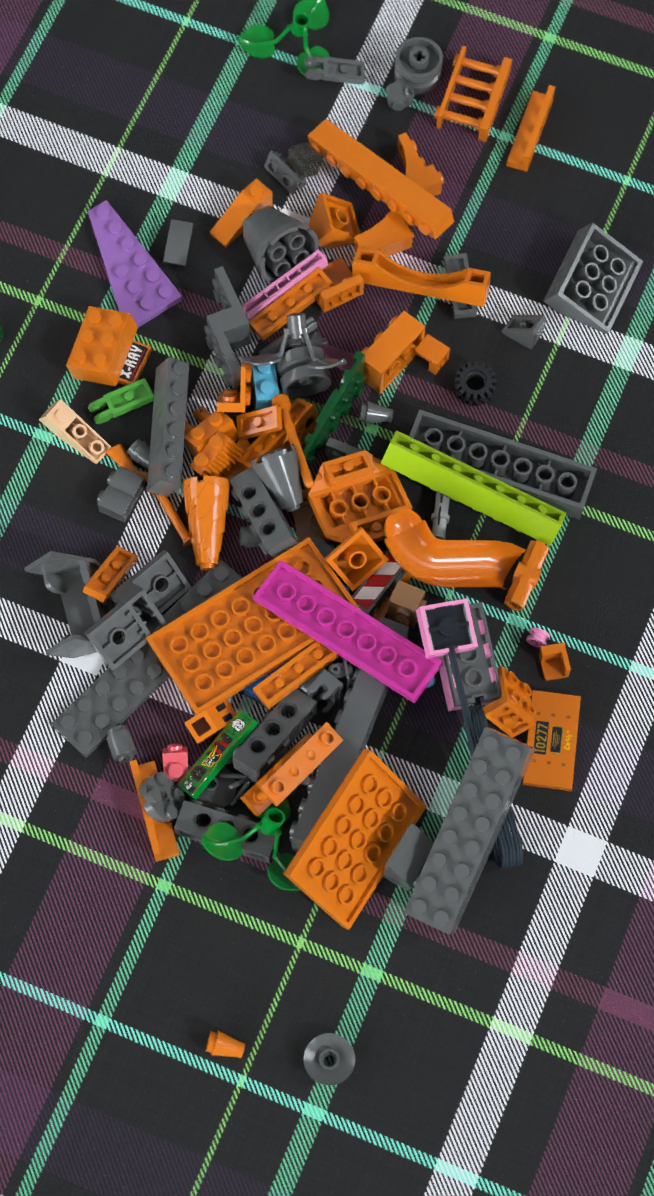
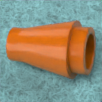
(223, 1045)

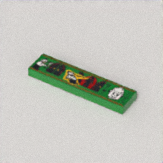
(217, 754)

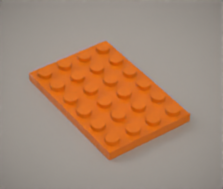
(354, 839)

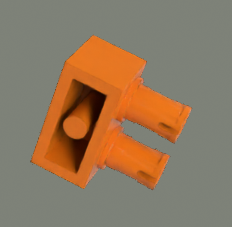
(199, 436)

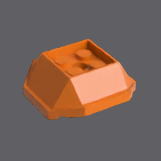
(351, 481)

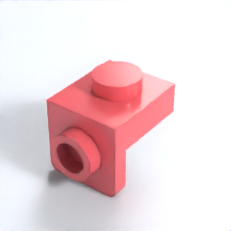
(175, 761)

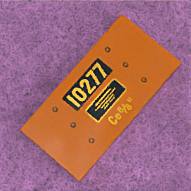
(554, 740)

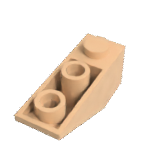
(74, 431)

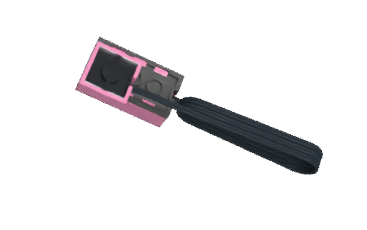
(469, 675)

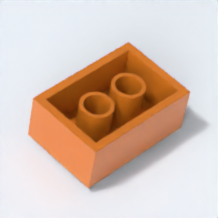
(102, 346)
(392, 351)

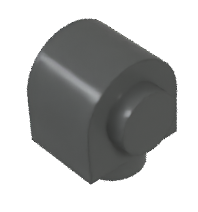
(399, 95)

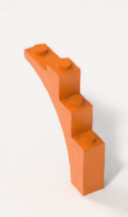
(393, 232)

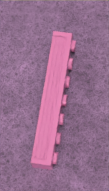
(284, 283)

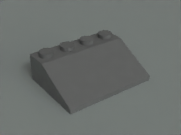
(593, 279)

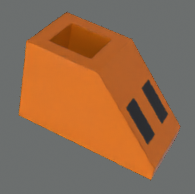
(210, 721)

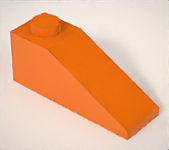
(248, 202)

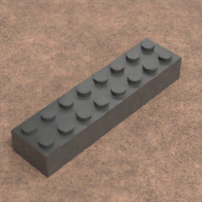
(524, 467)
(469, 830)

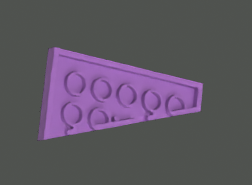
(132, 273)

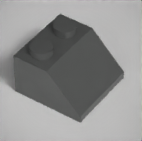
(408, 858)

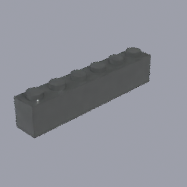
(168, 427)

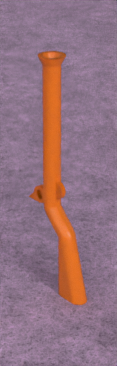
(121, 457)

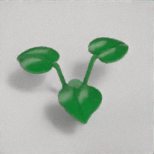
(307, 14)
(223, 842)

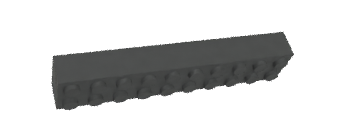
(354, 727)

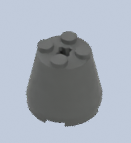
(277, 241)

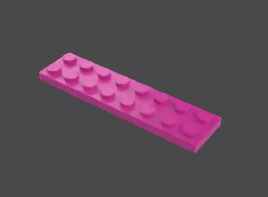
(347, 631)

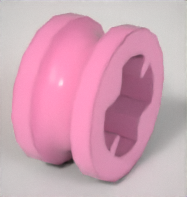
(538, 637)

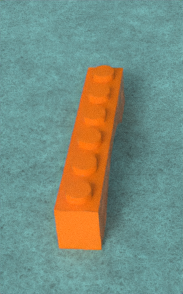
(465, 286)

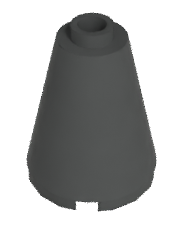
(281, 476)

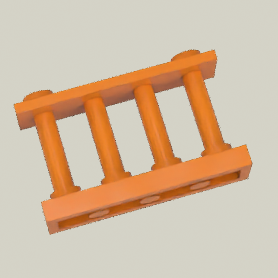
(488, 107)
(291, 769)

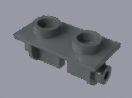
(288, 179)
(343, 673)

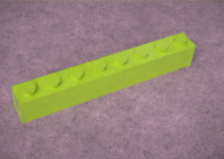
(473, 488)

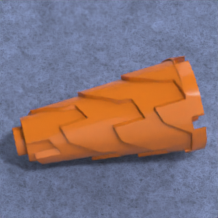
(206, 510)

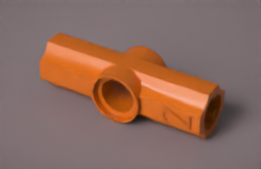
(526, 575)

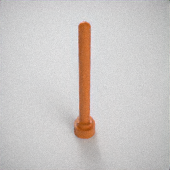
(283, 401)

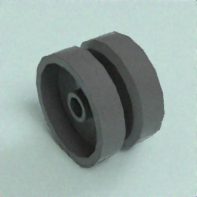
(419, 64)
(297, 378)

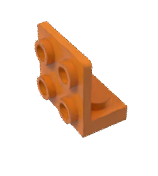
(345, 286)
(235, 401)
(514, 709)

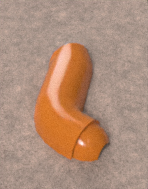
(447, 561)

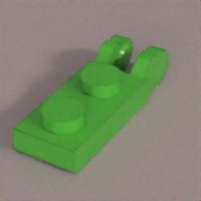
(122, 401)

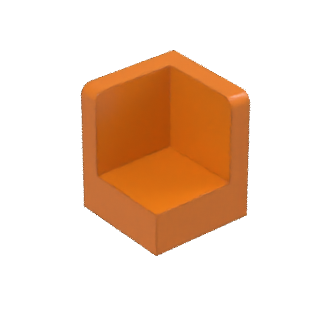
(434, 352)
(554, 661)

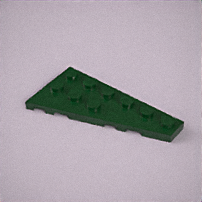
(336, 406)

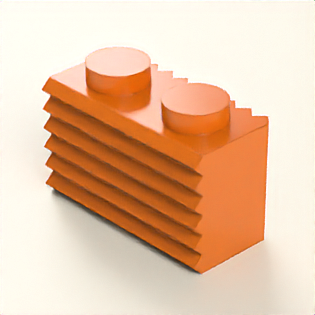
(217, 456)

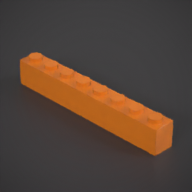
(381, 179)

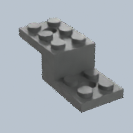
(227, 329)
(137, 610)

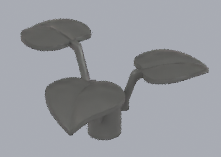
(297, 329)

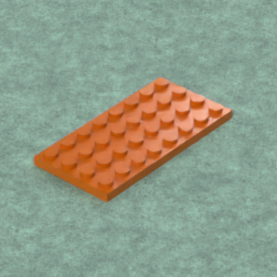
(234, 639)

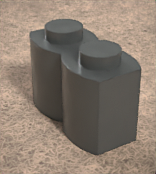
(120, 494)

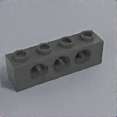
(244, 487)
(257, 764)
(193, 811)

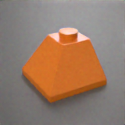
(333, 222)
(356, 559)

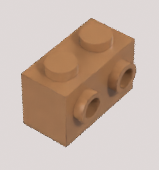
(404, 603)

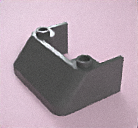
(67, 576)

